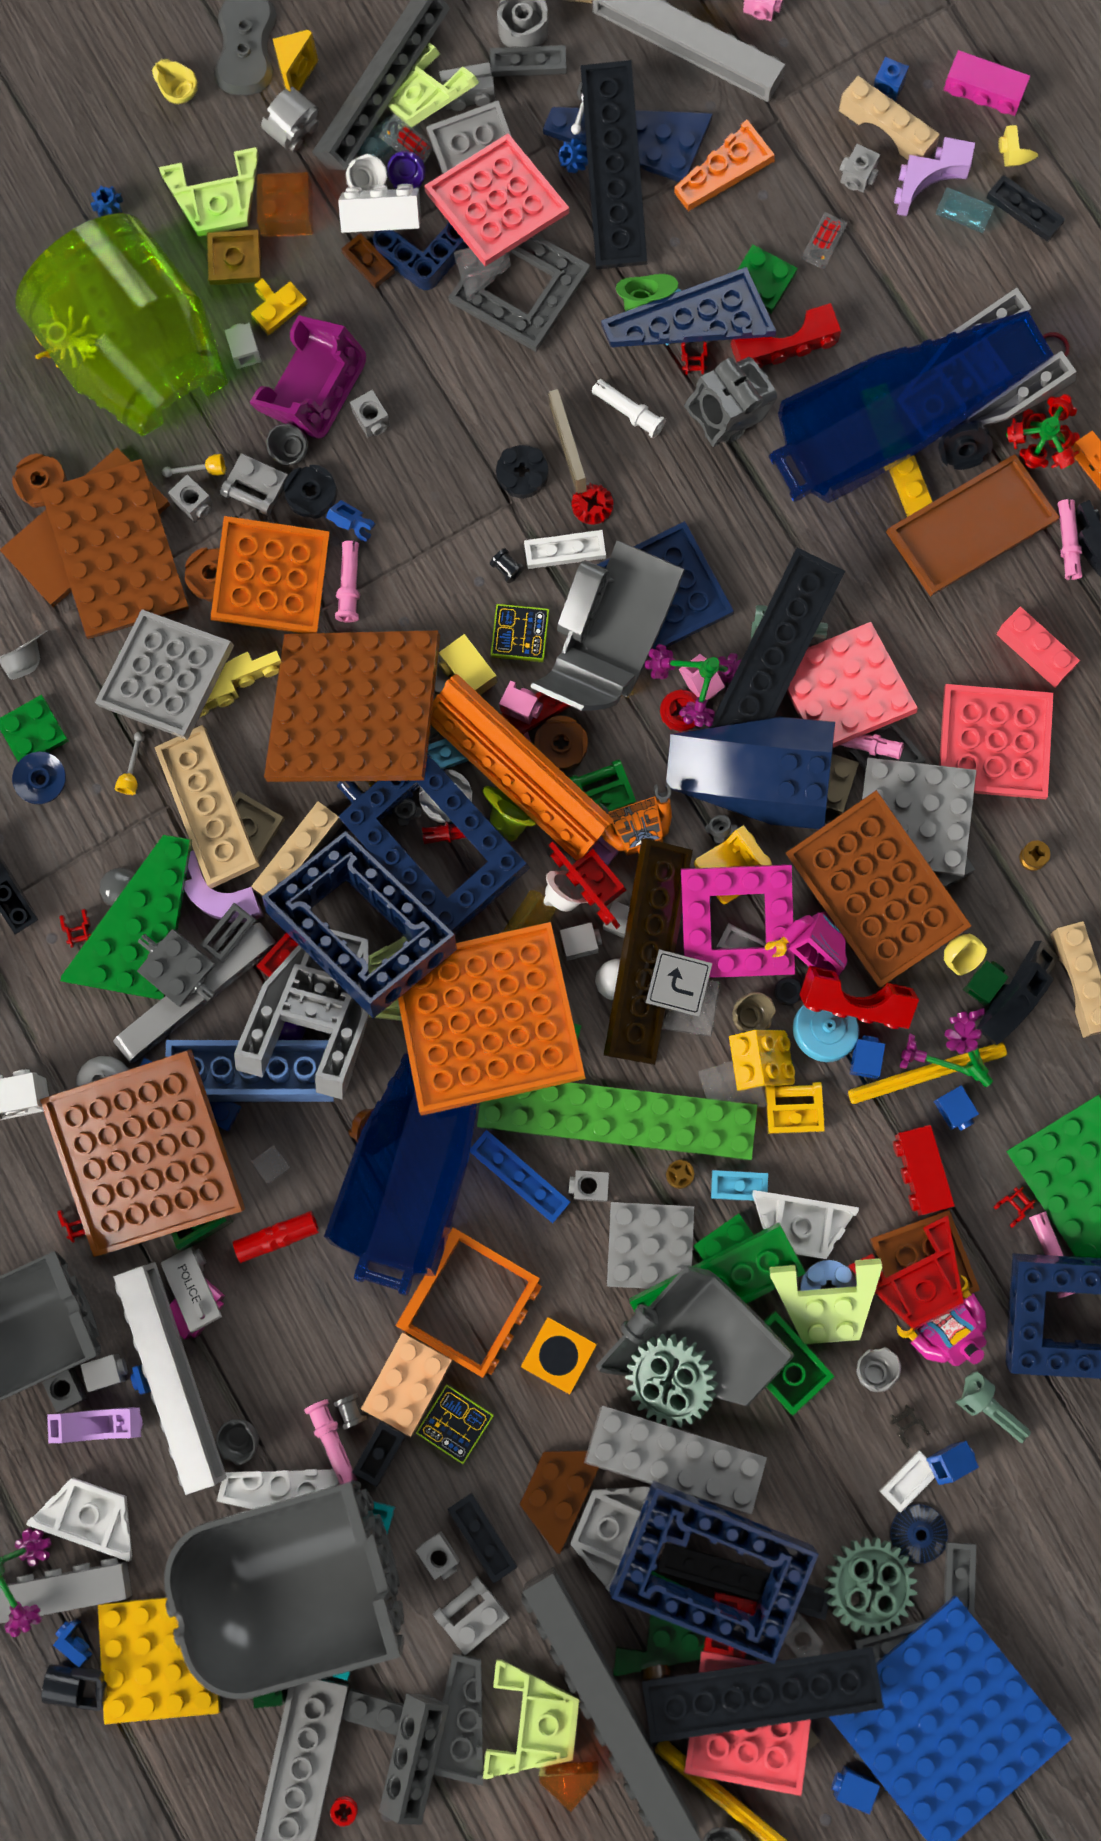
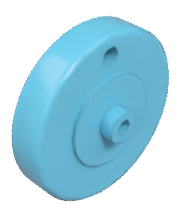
(824, 1034)

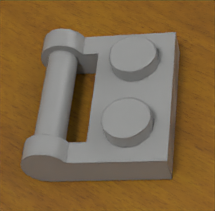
(257, 477)
(478, 1622)

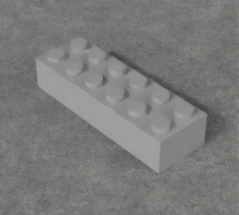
(675, 1459)

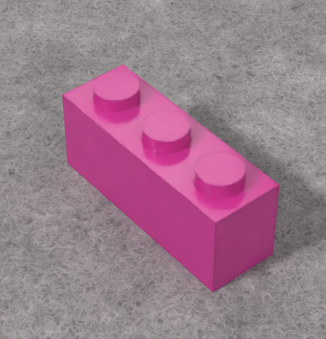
(986, 83)

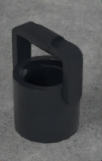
(67, 1684)

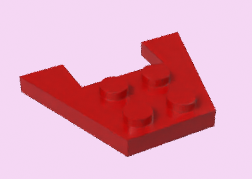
(926, 1287)

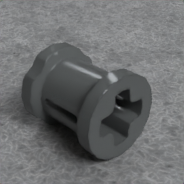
(350, 1411)

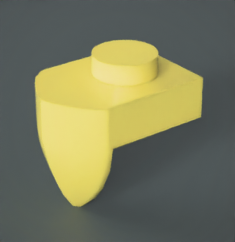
(1010, 148)

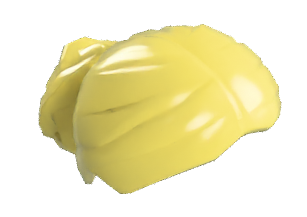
(175, 81)

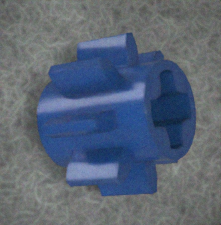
(573, 156)
(106, 201)

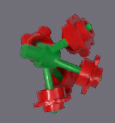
(1049, 429)

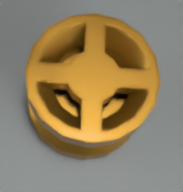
(1029, 858)
(681, 1170)

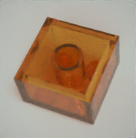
(284, 204)

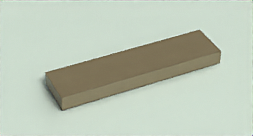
(567, 441)

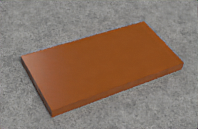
(972, 525)
(36, 550)

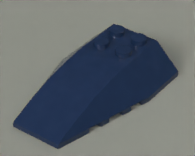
(758, 768)

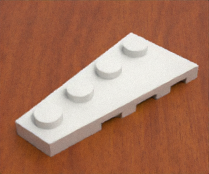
(264, 1488)

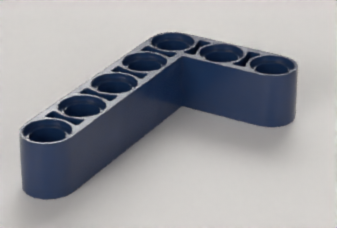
(420, 261)

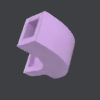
(217, 903)
(94, 1425)

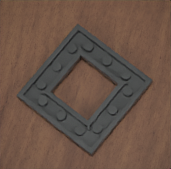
(530, 328)

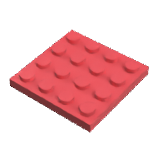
(496, 199)
(850, 684)
(999, 736)
(753, 1757)

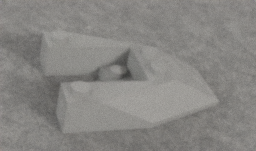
(1035, 387)
(310, 998)

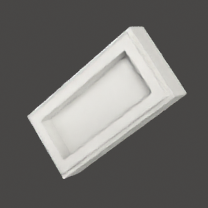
(908, 1482)

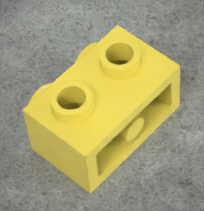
(465, 661)

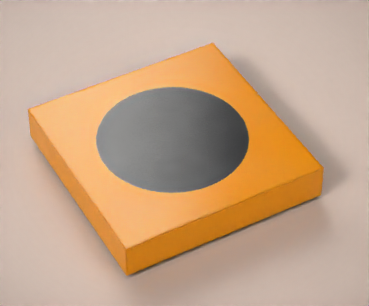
(558, 1355)

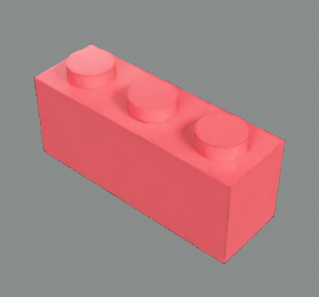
(1037, 647)

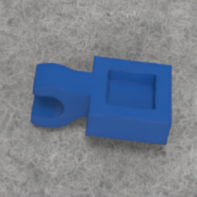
(349, 517)

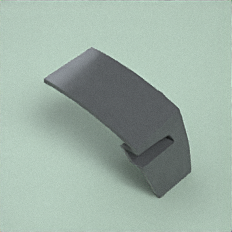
(610, 627)

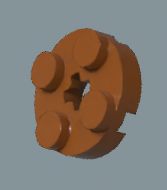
(26, 475)
(195, 572)
(572, 732)

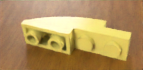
(240, 672)

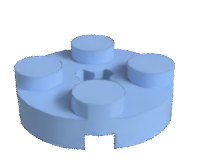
(827, 1270)

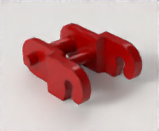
(684, 357)
(66, 929)
(1018, 1192)
(71, 1235)

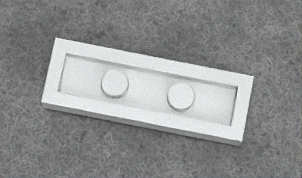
(565, 549)

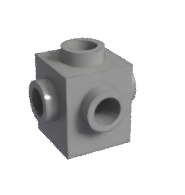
(859, 168)

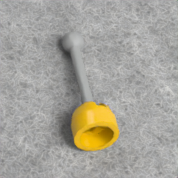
(214, 465)
(127, 782)

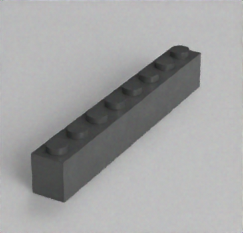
(379, 83)

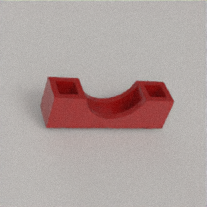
(818, 331)
(891, 1005)

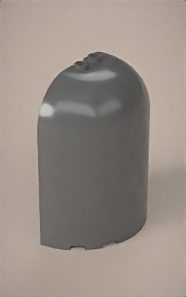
(285, 1593)

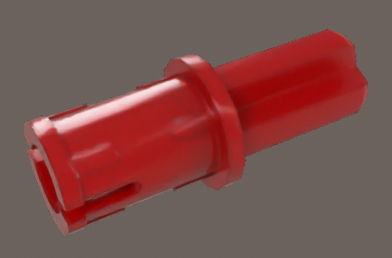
(441, 833)

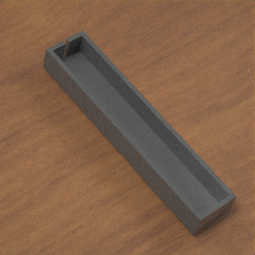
(609, 1708)

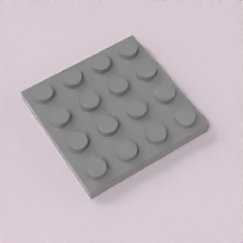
(164, 674)
(930, 805)

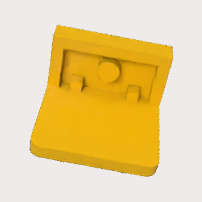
(737, 850)
(762, 1059)

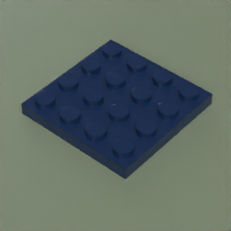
(699, 596)

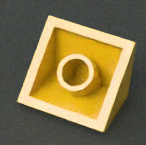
(296, 58)

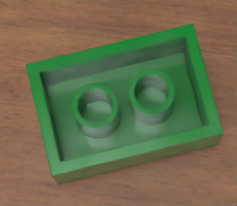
(803, 1373)

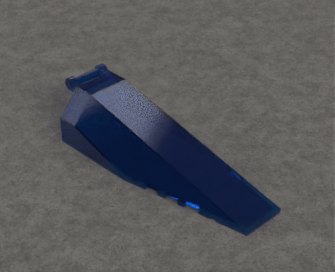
(899, 404)
(402, 1185)

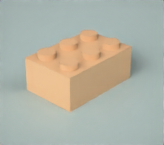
(407, 1384)

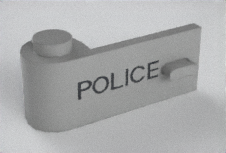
(190, 1288)

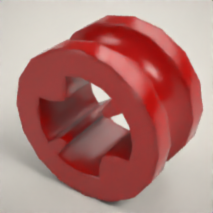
(336, 1806)

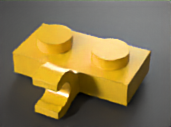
(277, 306)

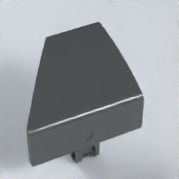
(719, 1321)

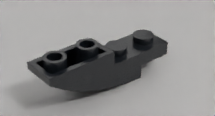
(1090, 536)
(13, 902)
(1019, 997)

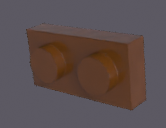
(368, 260)

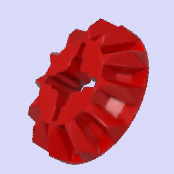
(598, 513)
(668, 708)

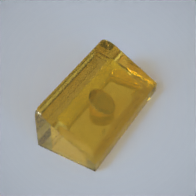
(530, 912)

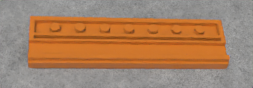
(518, 768)

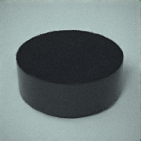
(788, 991)

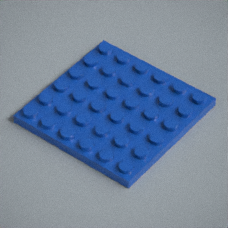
(952, 1726)

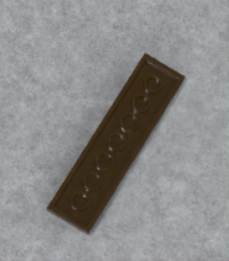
(650, 926)

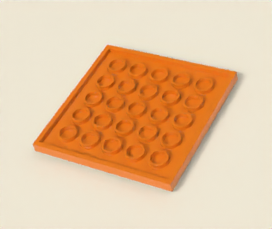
(491, 1022)

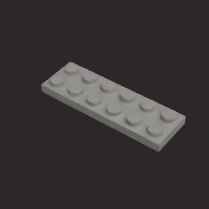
(302, 1761)

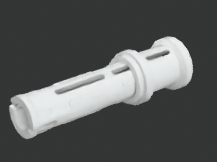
(638, 414)

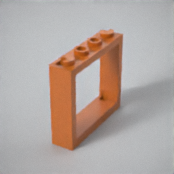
(504, 1337)

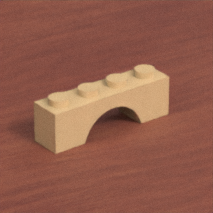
(867, 104)
(306, 840)
(1078, 958)

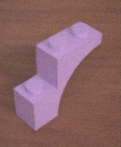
(950, 162)

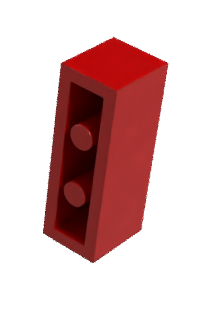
(923, 1170)

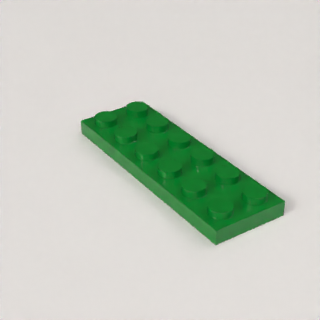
(741, 1266)

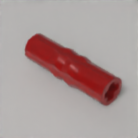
(275, 1237)

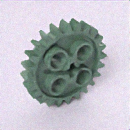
(648, 1371)
(895, 1588)

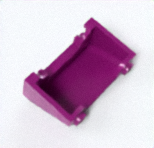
(315, 378)

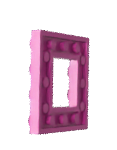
(770, 880)

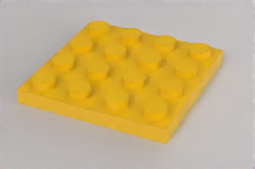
(146, 1666)

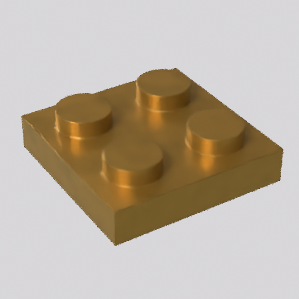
(234, 257)

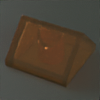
(569, 1781)

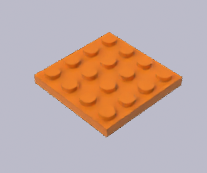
(269, 575)

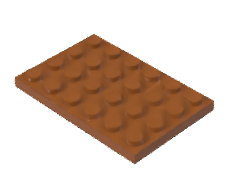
(114, 548)
(878, 889)

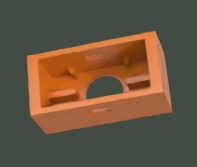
(1090, 453)

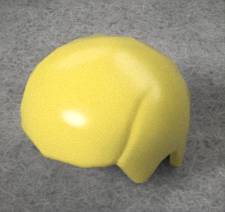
(964, 953)

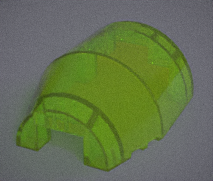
(120, 320)

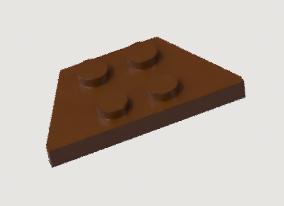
(558, 1493)

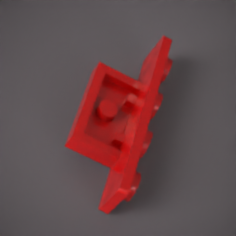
(595, 878)

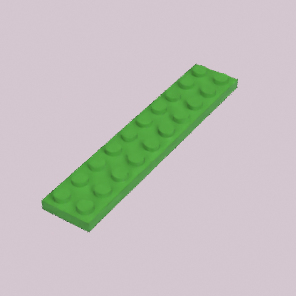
(627, 1119)

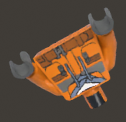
(639, 821)

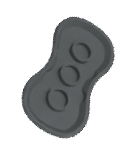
(244, 60)

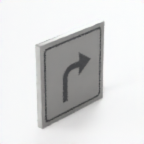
(678, 983)

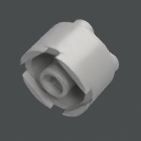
(522, 22)
(290, 119)

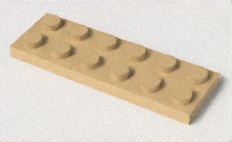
(207, 807)

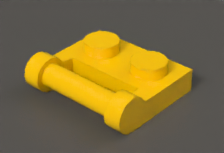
(795, 1117)

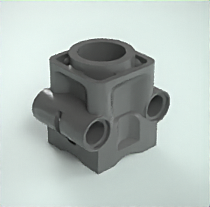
(731, 400)

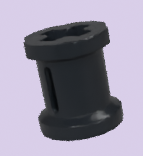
(507, 565)

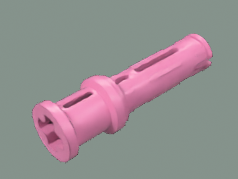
(347, 592)
(1047, 1239)
(326, 1430)

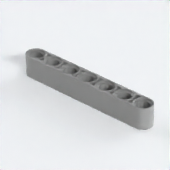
(167, 1016)

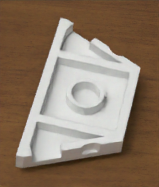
(808, 1223)
(88, 1517)

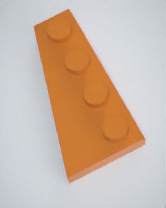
(731, 163)

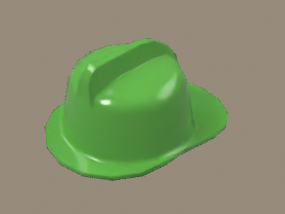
(645, 289)

